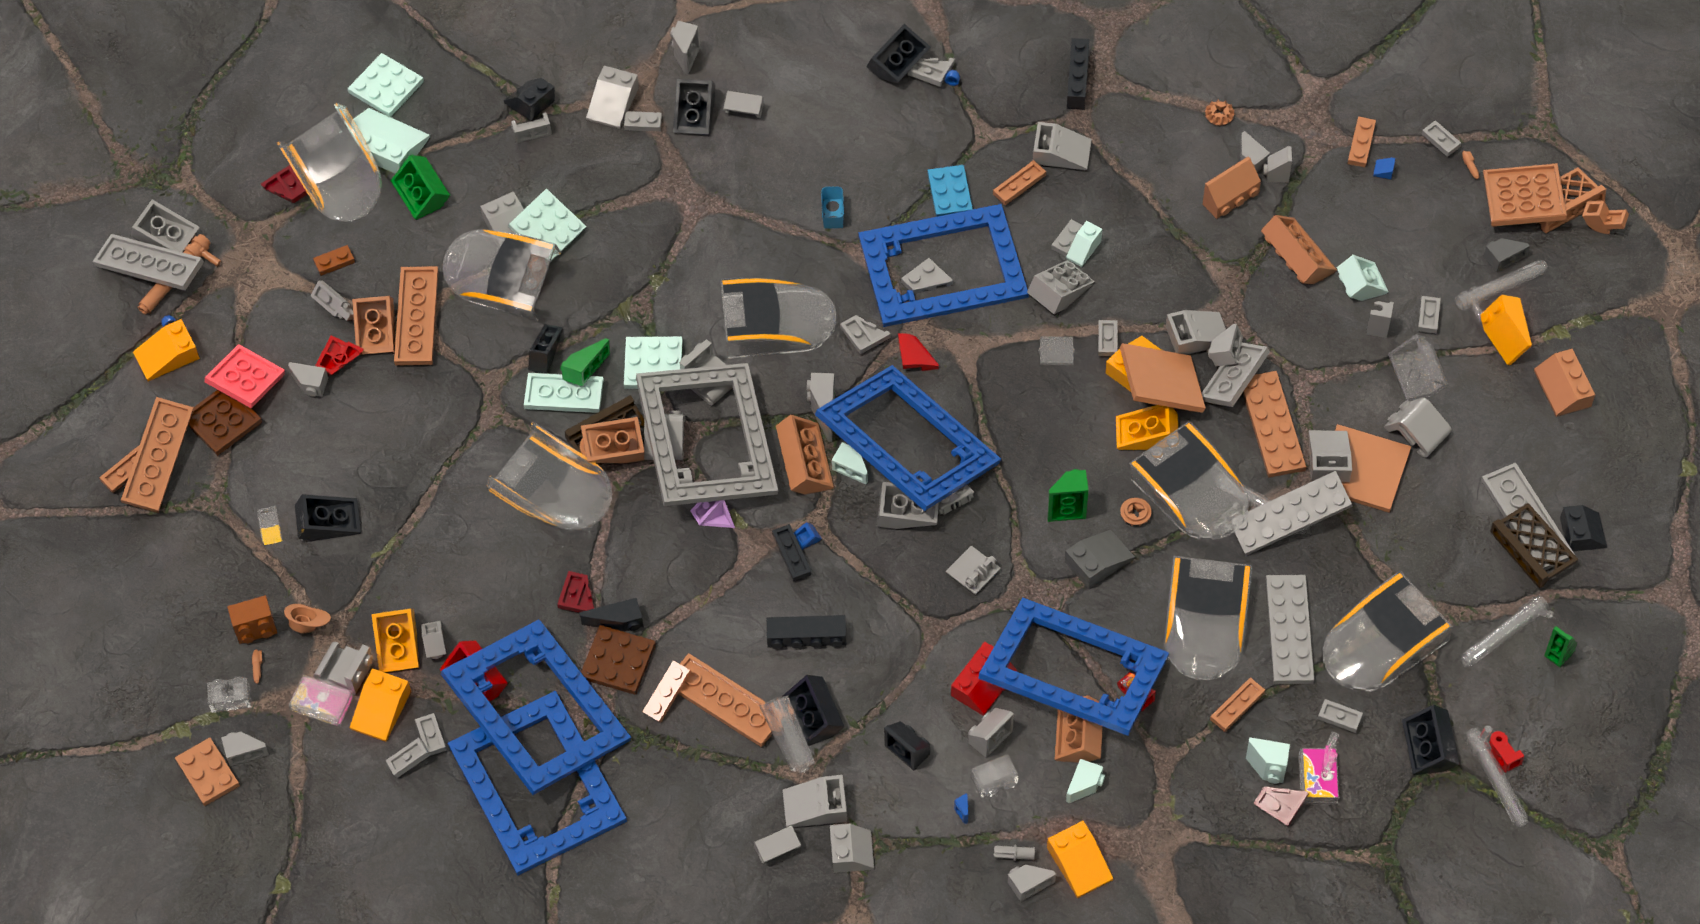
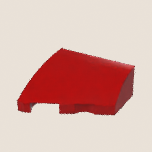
(914, 353)
(337, 355)

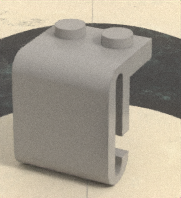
(703, 357)
(1420, 424)
(675, 425)
(345, 666)

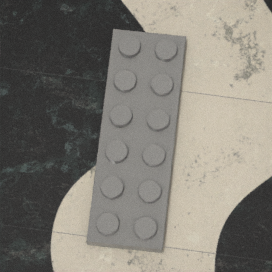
(148, 262)
(1512, 491)
(1292, 512)
(1289, 629)

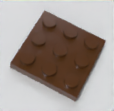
(222, 421)
(618, 659)

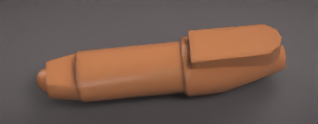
(1468, 160)
(256, 662)

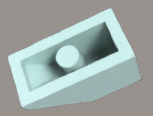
(1084, 243)
(850, 463)
(1085, 780)

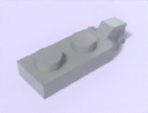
(332, 301)

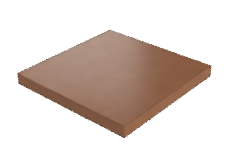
(1524, 195)
(1162, 378)
(1375, 468)

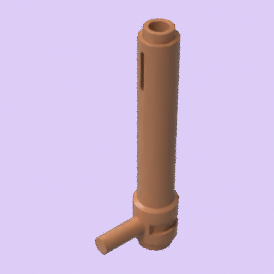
(198, 247)

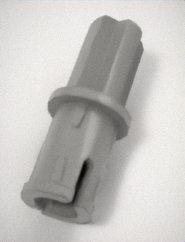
(1014, 852)

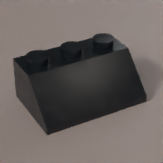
(898, 55)
(815, 709)
(1430, 741)

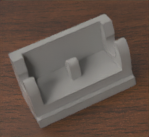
(744, 103)
(531, 129)
(1380, 320)
(776, 844)

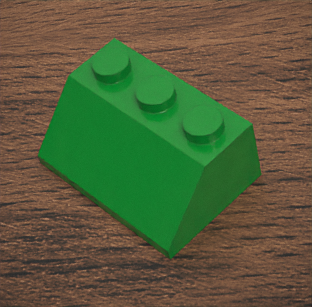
(420, 186)
(1068, 497)

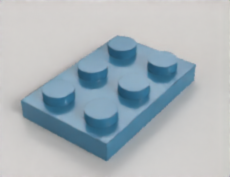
(949, 190)

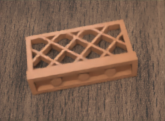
(1576, 207)

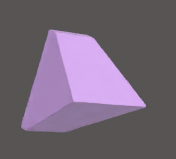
(712, 514)

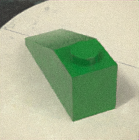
(584, 363)
(1560, 647)

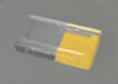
(269, 525)

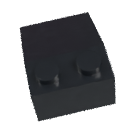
(693, 106)
(326, 517)

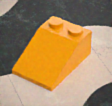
(1507, 327)
(166, 351)
(1115, 365)
(1145, 427)
(396, 640)
(380, 704)
(1079, 859)

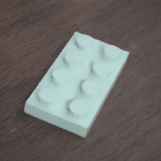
(555, 394)

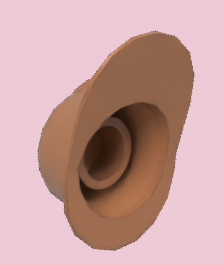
(304, 618)

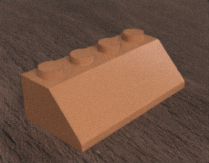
(1297, 249)
(804, 455)

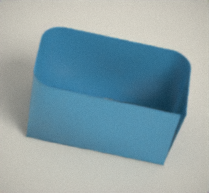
(832, 194)

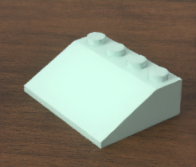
(389, 139)

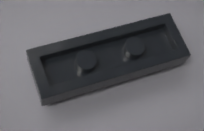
(791, 552)

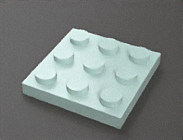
(385, 85)
(549, 221)
(650, 355)

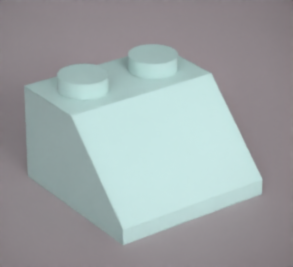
(1361, 278)
(1268, 759)

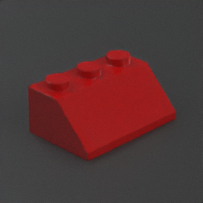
(467, 648)
(973, 691)

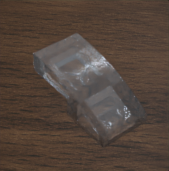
(1329, 757)

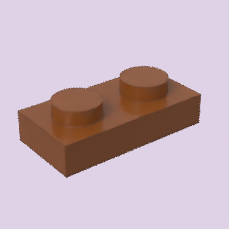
(334, 260)

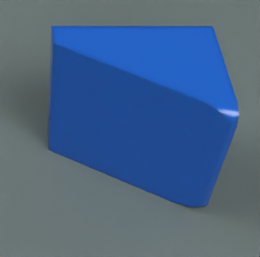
(1384, 168)
(807, 535)
(961, 807)

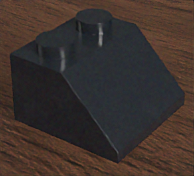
(532, 98)
(1582, 528)
(906, 744)

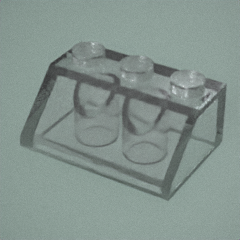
(1418, 368)

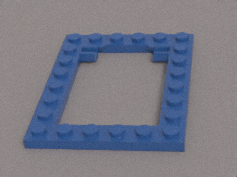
(890, 303)
(975, 455)
(533, 638)
(1113, 715)
(536, 850)

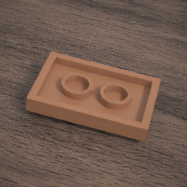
(207, 771)

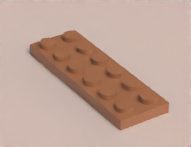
(416, 316)
(1273, 425)
(157, 454)
(725, 700)

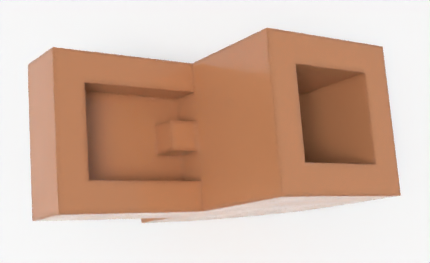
(1602, 219)

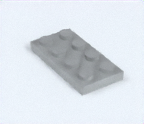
(1232, 379)

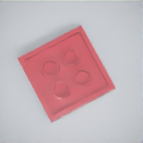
(244, 376)

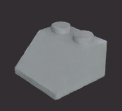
(685, 44)
(991, 731)
(851, 848)

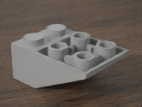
(1060, 147)
(1059, 286)
(1193, 330)
(1329, 453)
(815, 802)

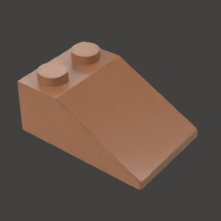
(374, 324)
(613, 441)

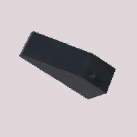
(544, 348)
(619, 616)

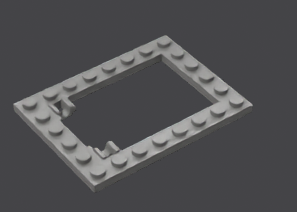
(684, 491)

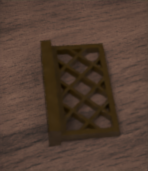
(611, 413)
(1519, 550)

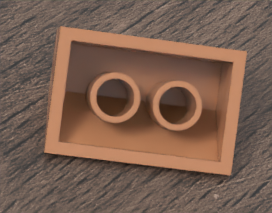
(1231, 188)
(1565, 383)
(1077, 738)

